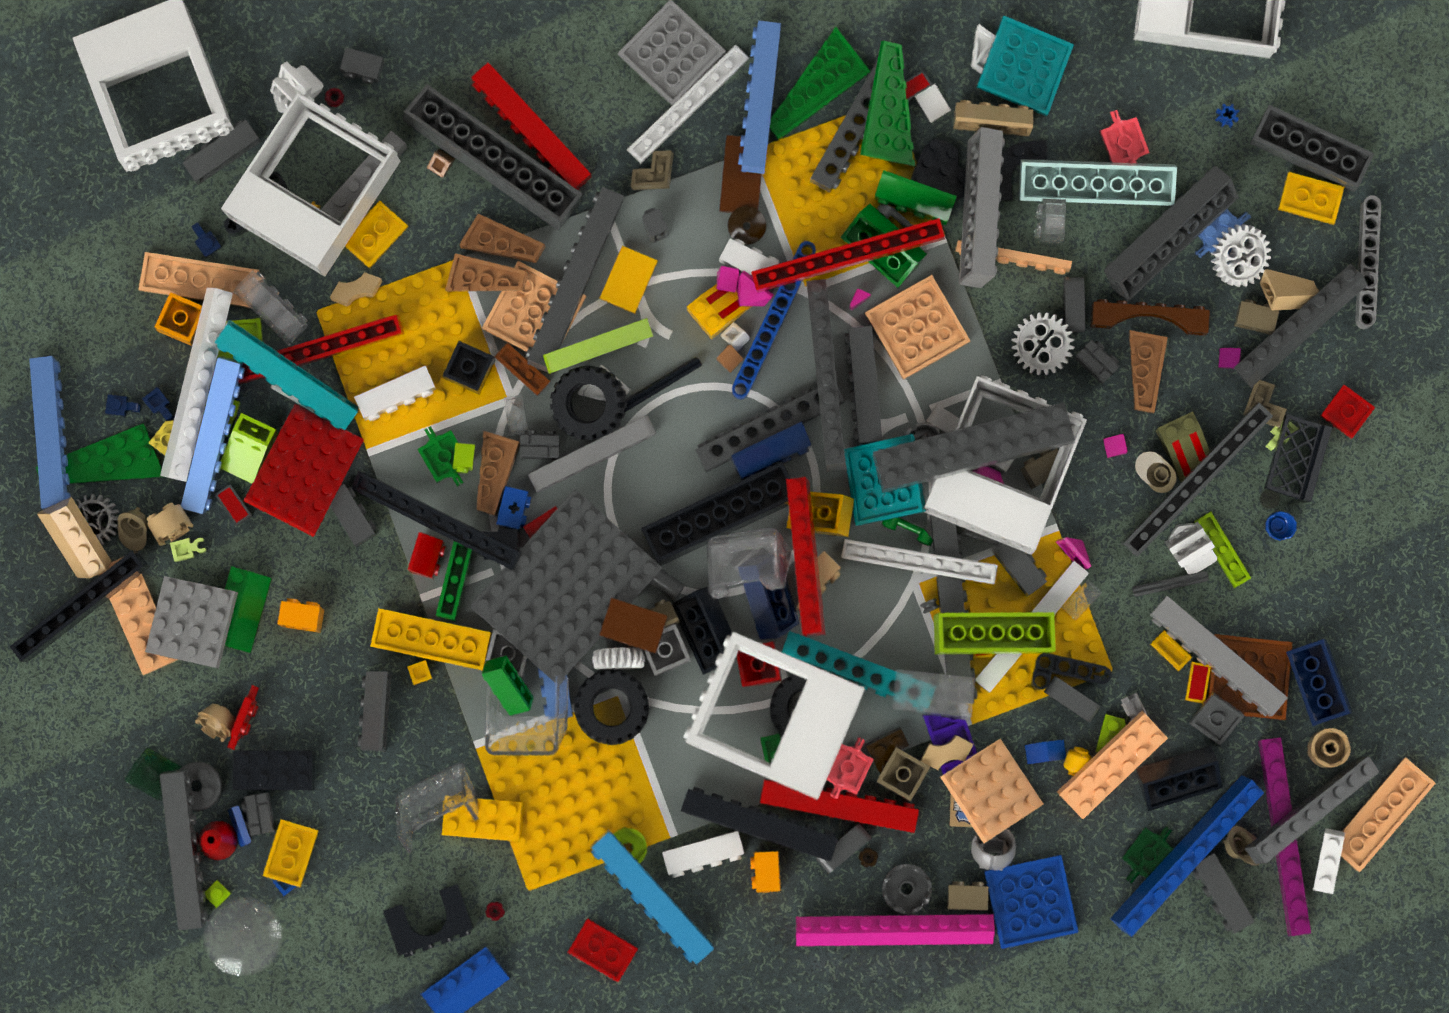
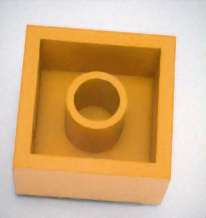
(179, 319)
(301, 616)
(766, 872)

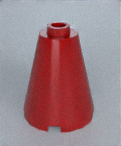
(224, 843)

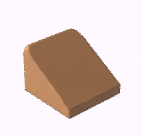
(440, 163)
(729, 358)

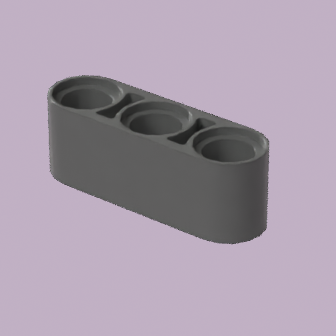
(1074, 303)
(1072, 699)
(846, 847)

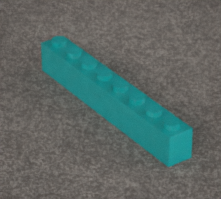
(286, 375)

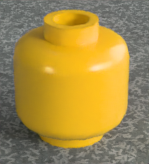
(1076, 759)

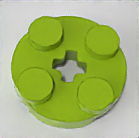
(638, 842)

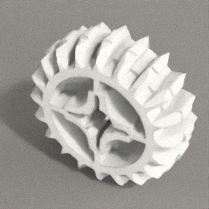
(618, 658)

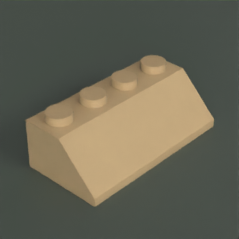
(1001, 117)
(75, 539)

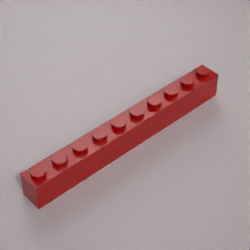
(848, 255)
(336, 344)

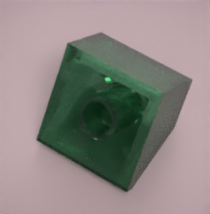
(147, 771)

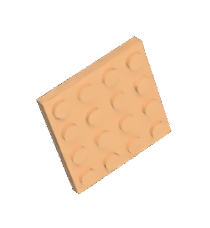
(519, 313)
(917, 327)
(992, 790)

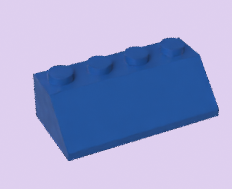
(466, 984)

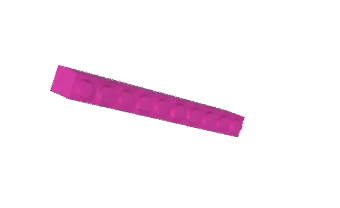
(894, 930)

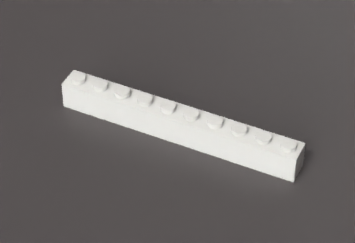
(196, 385)

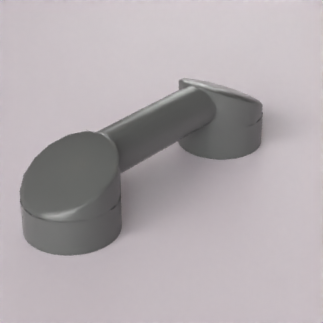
(889, 211)

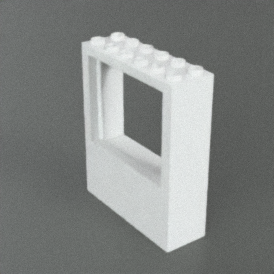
(1170, 24)
(138, 46)
(285, 217)
(992, 506)
(813, 730)

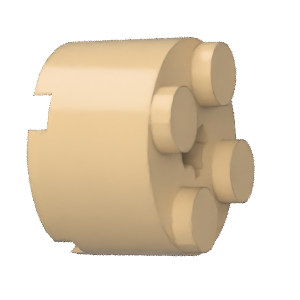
(169, 523)
(1339, 745)

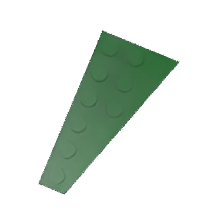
(825, 78)
(888, 116)
(115, 459)

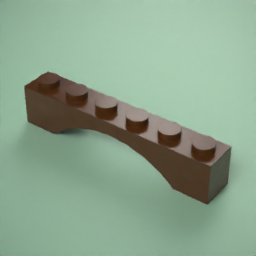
(1190, 321)

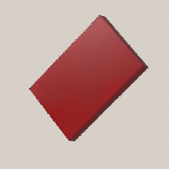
(602, 950)

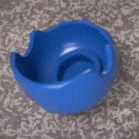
(1281, 525)

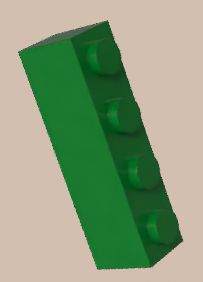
(454, 582)

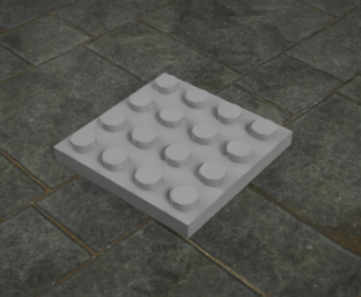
(671, 52)
(191, 622)

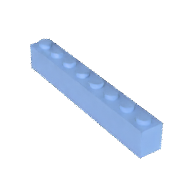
(211, 436)

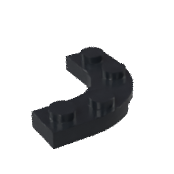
(1025, 150)

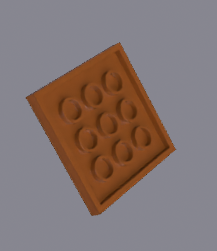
(1265, 657)

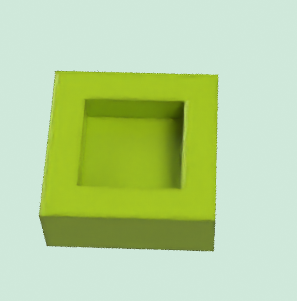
(217, 894)

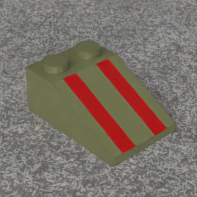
(1183, 443)

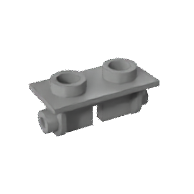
(1133, 705)

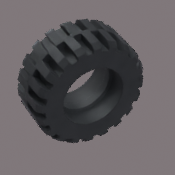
(563, 409)
(611, 680)
(781, 698)

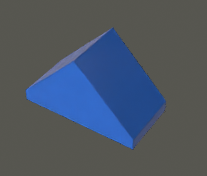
(1045, 751)

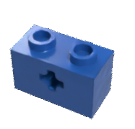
(510, 498)

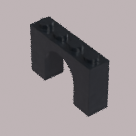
(407, 939)

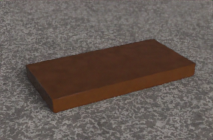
(738, 187)

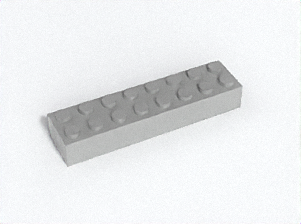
(981, 207)

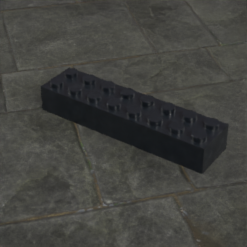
(718, 514)

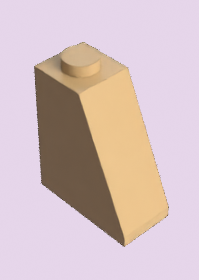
(1286, 291)

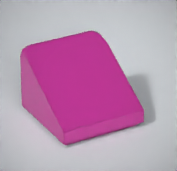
(727, 278)
(859, 297)
(1115, 446)

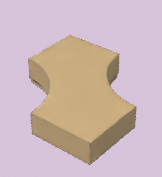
(363, 287)
(955, 749)

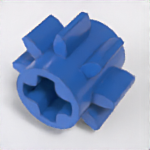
(1225, 120)

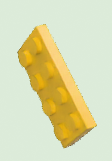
(496, 821)

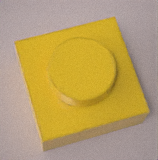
(419, 672)

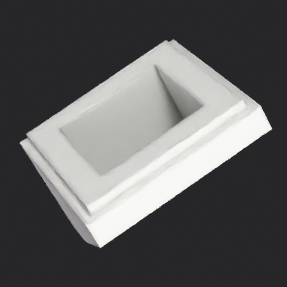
(735, 336)

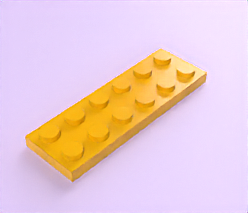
(431, 639)

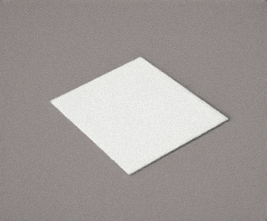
(932, 103)

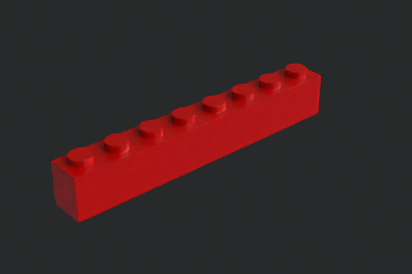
(530, 126)
(805, 557)
(846, 807)

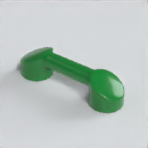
(923, 536)

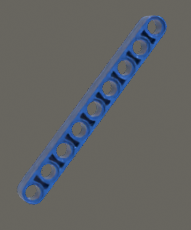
(772, 330)

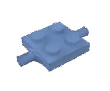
(1215, 230)

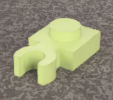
(184, 549)

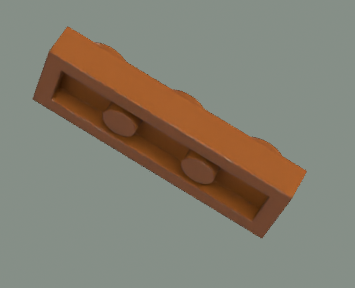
(519, 368)

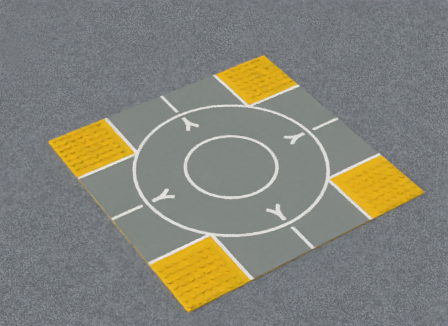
(866, 611)

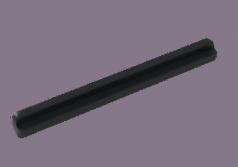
(662, 383)

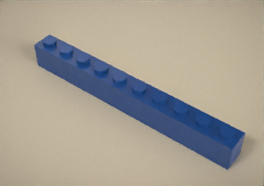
(1187, 855)

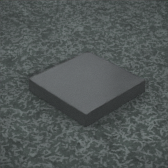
(1216, 718)

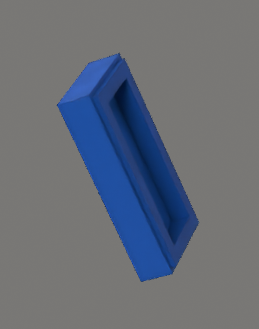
(239, 826)

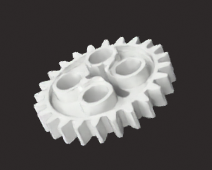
(1240, 255)
(1056, 355)

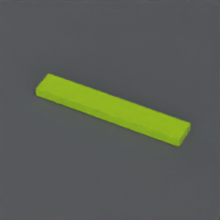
(597, 345)

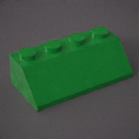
(914, 198)
(894, 267)
(249, 605)

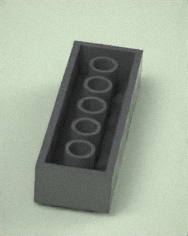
(1311, 148)

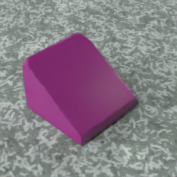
(1229, 357)

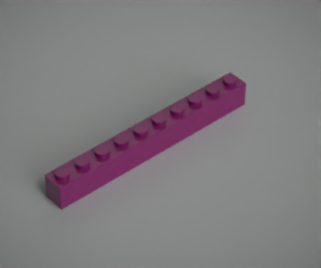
(1288, 859)

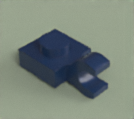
(207, 242)
(157, 403)
(119, 405)

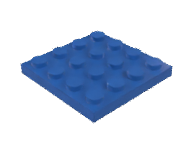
(1031, 902)

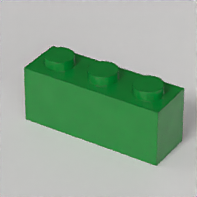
(507, 685)

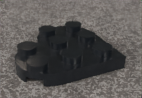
(940, 169)

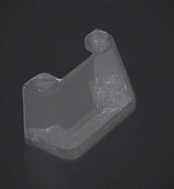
(745, 559)

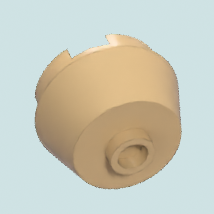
(216, 721)

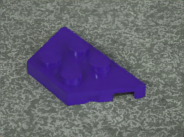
(942, 730)

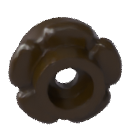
(873, 857)

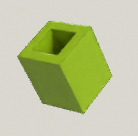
(463, 457)

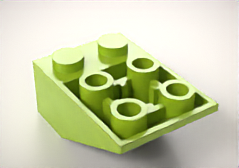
(247, 448)

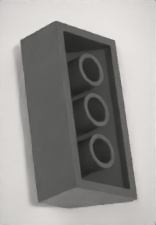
(375, 712)

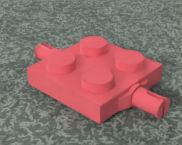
(1124, 140)
(849, 769)

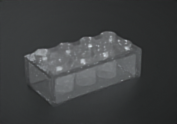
(271, 307)
(933, 693)

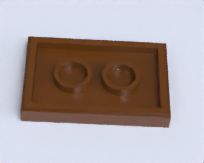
(633, 625)

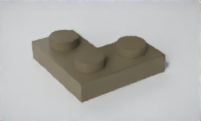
(657, 176)
(1262, 394)

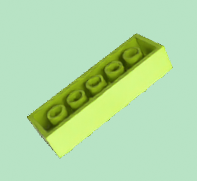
(994, 633)

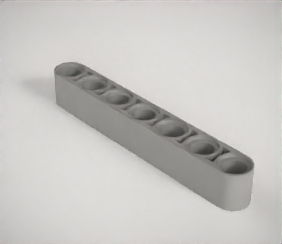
(1372, 254)
(592, 454)

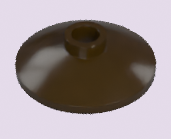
(752, 216)

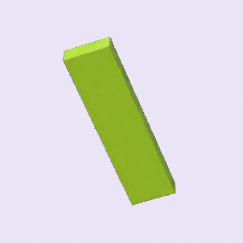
(1224, 551)

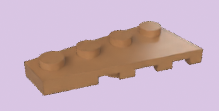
(496, 239)
(481, 275)
(1147, 360)
(496, 465)

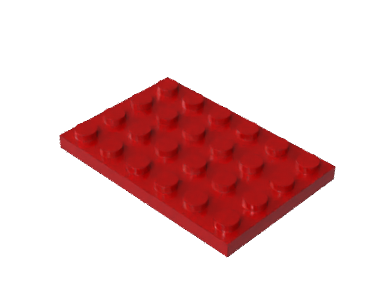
(303, 470)

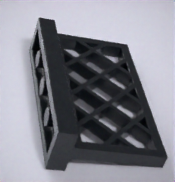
(1313, 464)

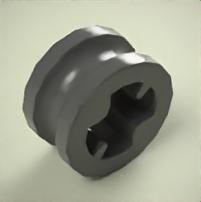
(929, 605)

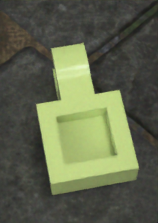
(1276, 431)

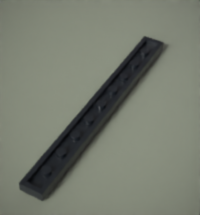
(436, 520)

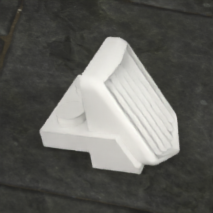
(292, 82)
(1191, 547)

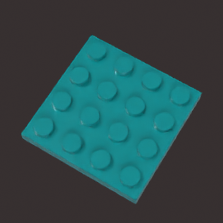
(1025, 65)
(869, 501)

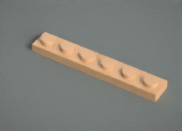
(1024, 259)

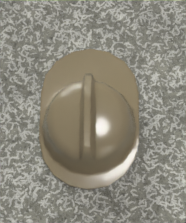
(1156, 471)
(133, 529)
(1236, 841)

